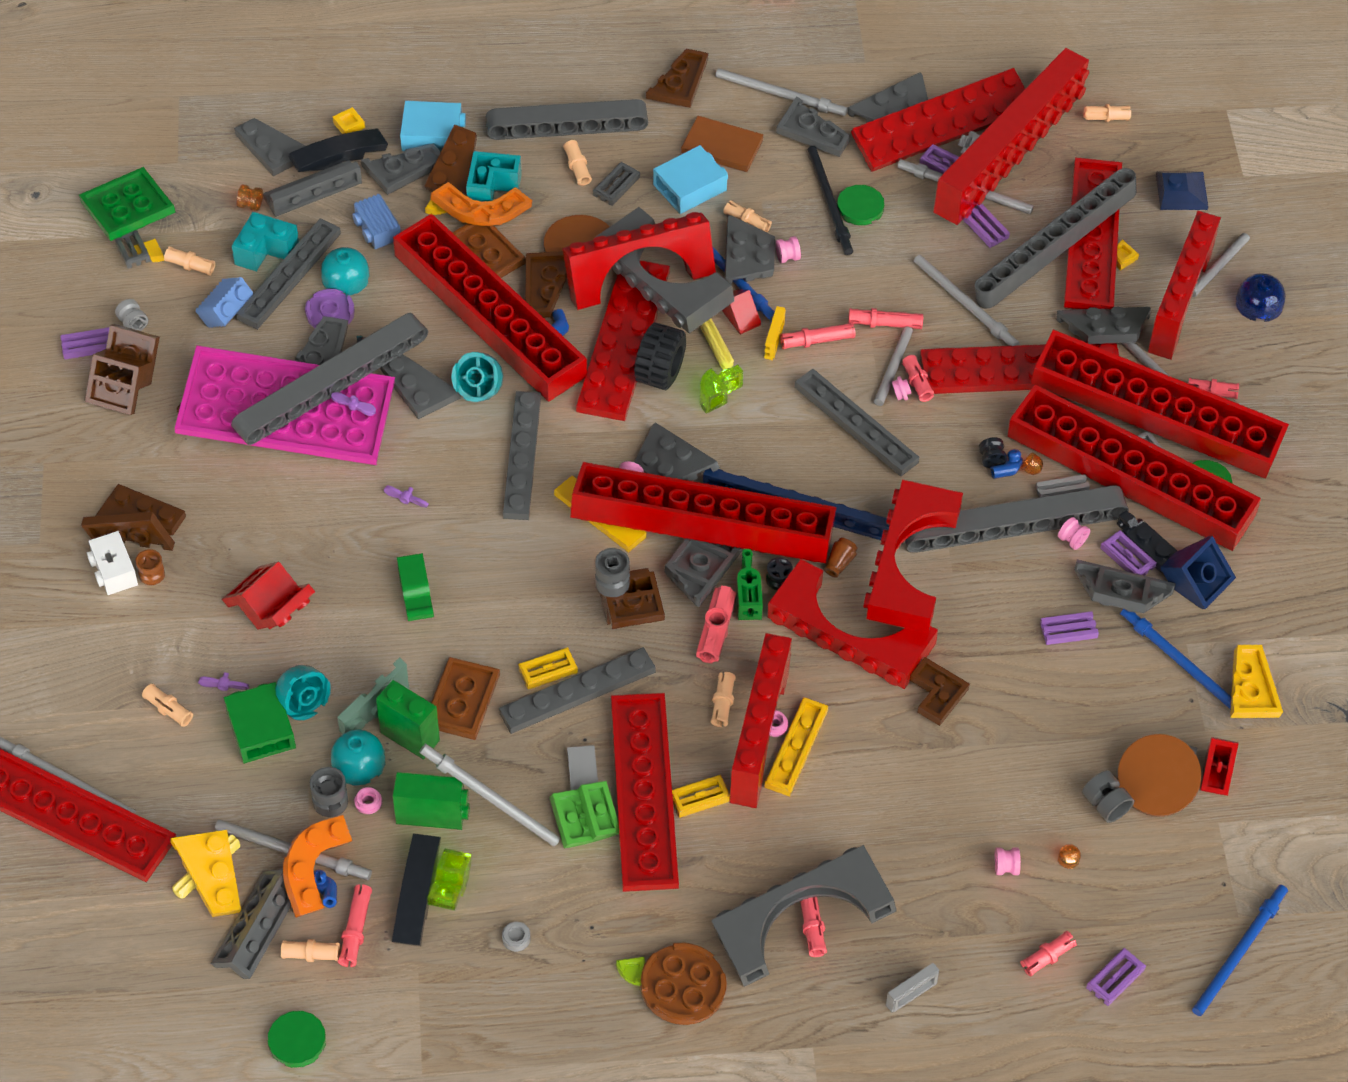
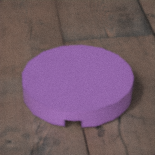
(330, 304)

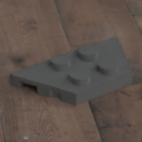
(893, 99)
(748, 251)
(1106, 325)
(671, 456)
(699, 567)
(1122, 588)

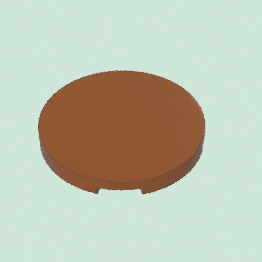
(572, 229)
(1160, 774)
(683, 984)

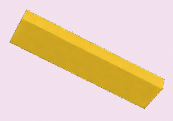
(624, 537)
(796, 746)

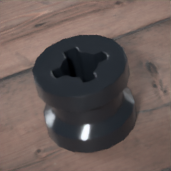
(992, 452)
(778, 566)

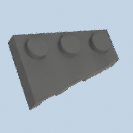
(809, 128)
(268, 145)
(401, 169)
(324, 342)
(419, 387)

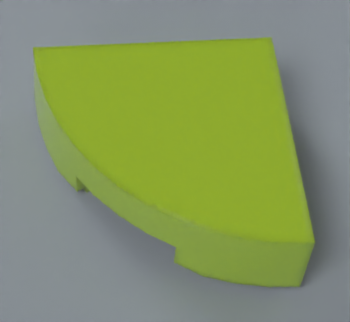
(631, 969)

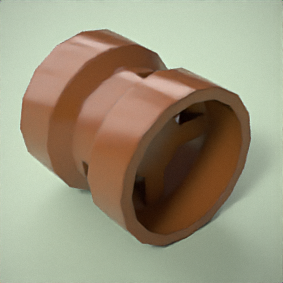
(150, 567)

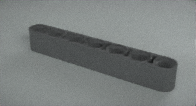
(566, 119)

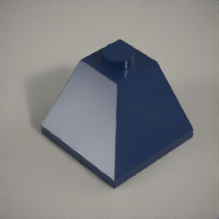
(1181, 190)
(1199, 572)

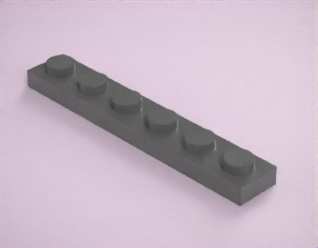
(288, 273)
(857, 422)
(522, 456)
(577, 690)

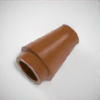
(841, 555)

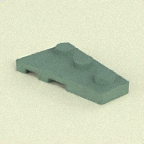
(365, 706)

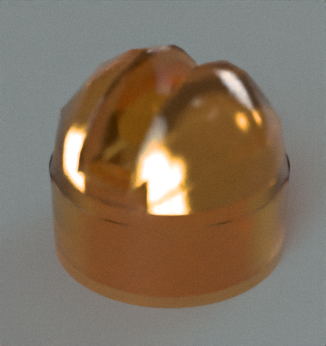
(1032, 464)
(1071, 859)

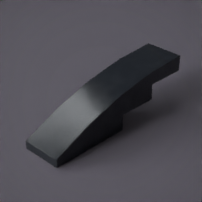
(337, 149)
(415, 889)

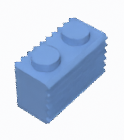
(376, 221)
(224, 302)

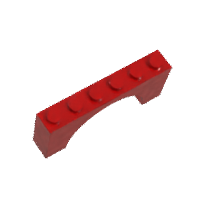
(591, 260)
(1176, 300)
(892, 596)
(888, 656)
(753, 743)

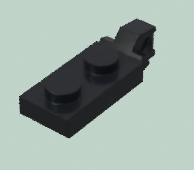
(1146, 538)

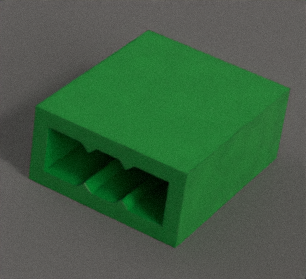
(407, 718)
(259, 723)
(430, 801)

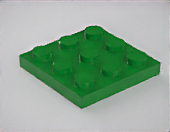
(127, 203)

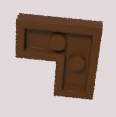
(943, 687)

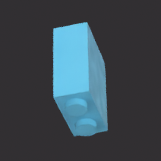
(429, 123)
(690, 179)

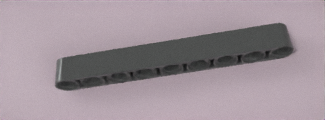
(1055, 238)
(328, 378)
(1023, 518)

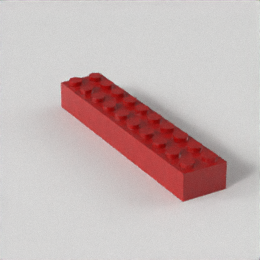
(1011, 136)
(490, 307)
(1159, 403)
(1135, 465)
(703, 512)

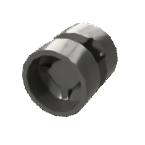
(612, 572)
(329, 792)
(1111, 800)

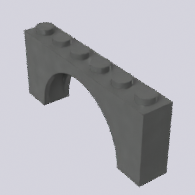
(685, 303)
(848, 877)

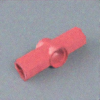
(714, 635)

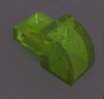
(715, 387)
(450, 879)

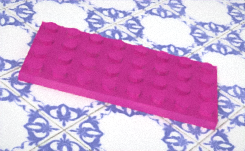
(231, 381)

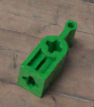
(415, 587)
(749, 589)

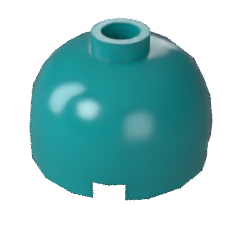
(345, 270)
(477, 376)
(302, 691)
(358, 756)

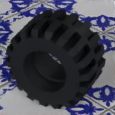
(660, 356)

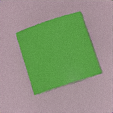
(585, 814)

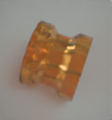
(249, 197)

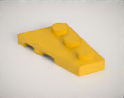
(1253, 685)
(212, 870)

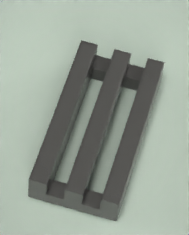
(620, 185)
(135, 258)

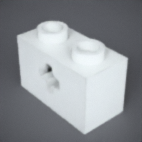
(113, 563)

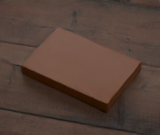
(725, 142)
(491, 248)
(464, 696)

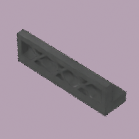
(313, 187)
(259, 925)

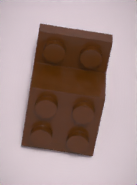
(122, 369)
(638, 604)

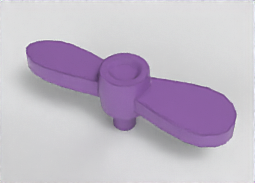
(354, 404)
(405, 496)
(222, 683)

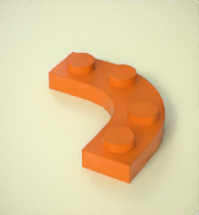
(477, 212)
(301, 858)

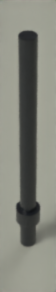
(842, 233)

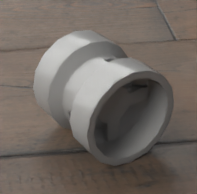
(131, 315)

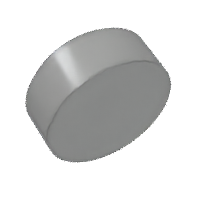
(516, 936)

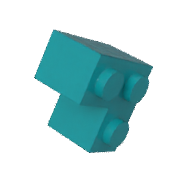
(492, 173)
(263, 237)

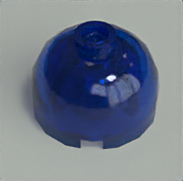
(1261, 297)

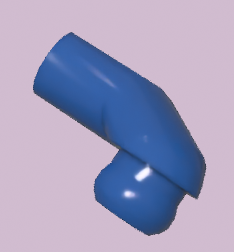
(560, 322)
(1011, 466)
(327, 888)

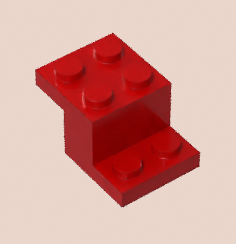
(269, 596)

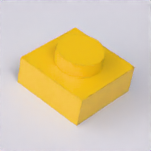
(348, 121)

